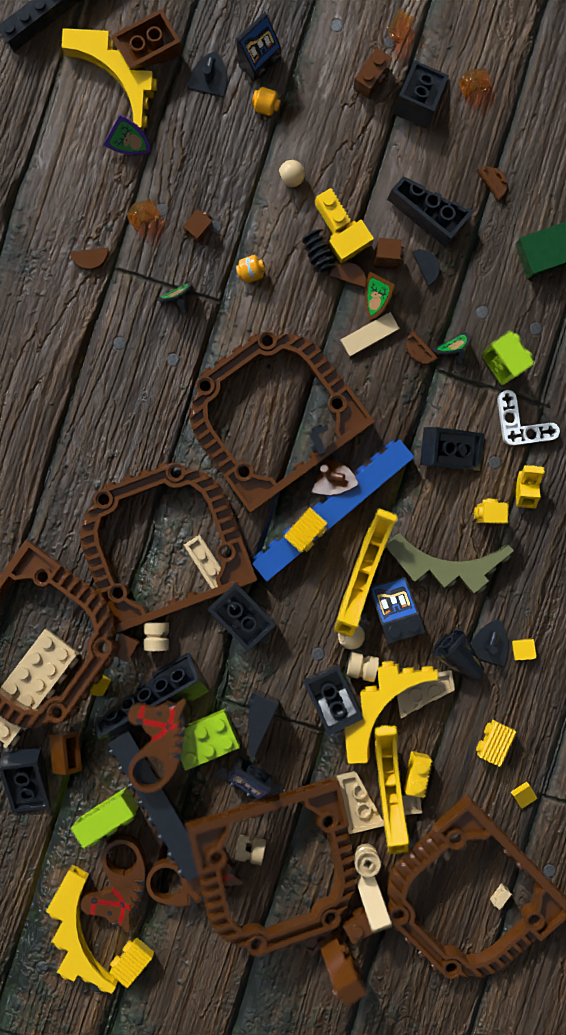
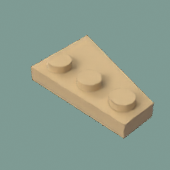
(424, 693)
(359, 808)

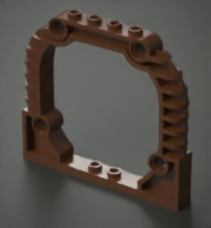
(350, 419)
(31, 564)
(128, 611)
(471, 823)
(209, 835)

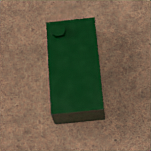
(543, 250)

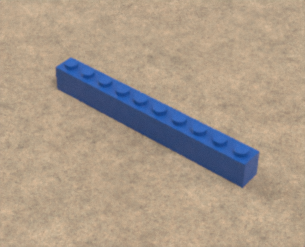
(337, 506)

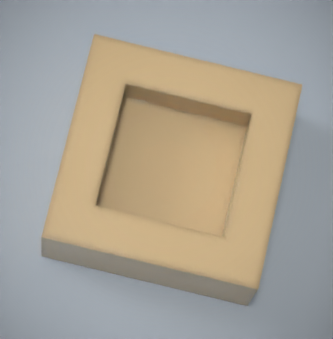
(411, 804)
(500, 896)

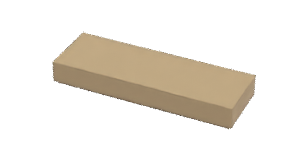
(369, 334)
(204, 559)
(373, 903)

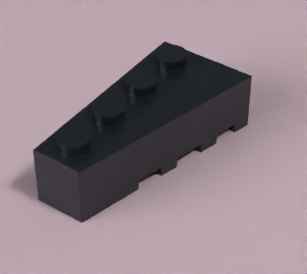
(429, 210)

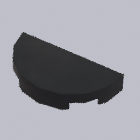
(427, 264)

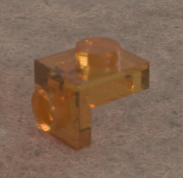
(400, 25)
(474, 81)
(142, 213)

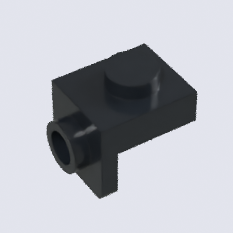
(316, 444)

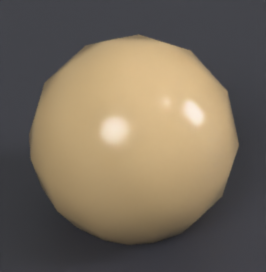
(292, 173)
(354, 641)

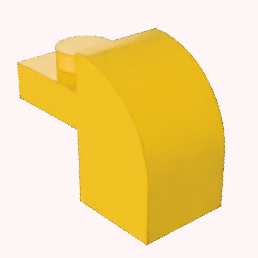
(528, 486)

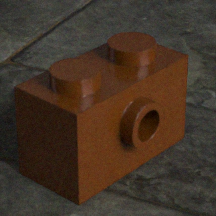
(372, 73)
(388, 253)
(65, 752)
(357, 925)

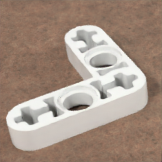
(515, 427)

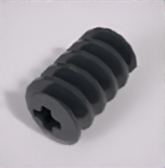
(317, 251)

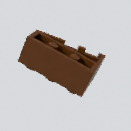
(342, 968)

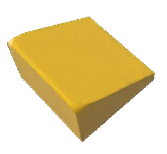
(524, 649)
(101, 687)
(524, 795)

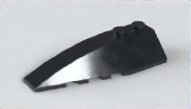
(172, 682)

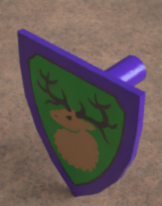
(127, 138)

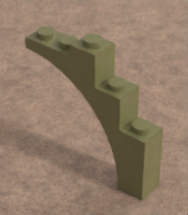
(471, 572)

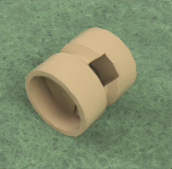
(156, 636)
(362, 667)
(257, 849)
(366, 860)

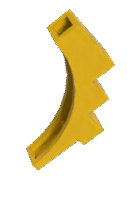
(98, 48)
(363, 572)
(373, 700)
(390, 789)
(70, 937)

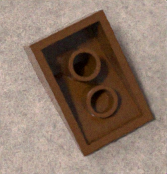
(148, 41)

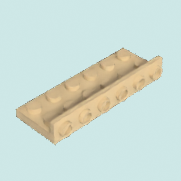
(36, 677)

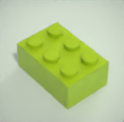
(507, 357)
(208, 739)
(105, 818)

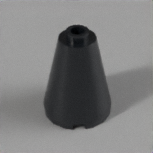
(459, 655)

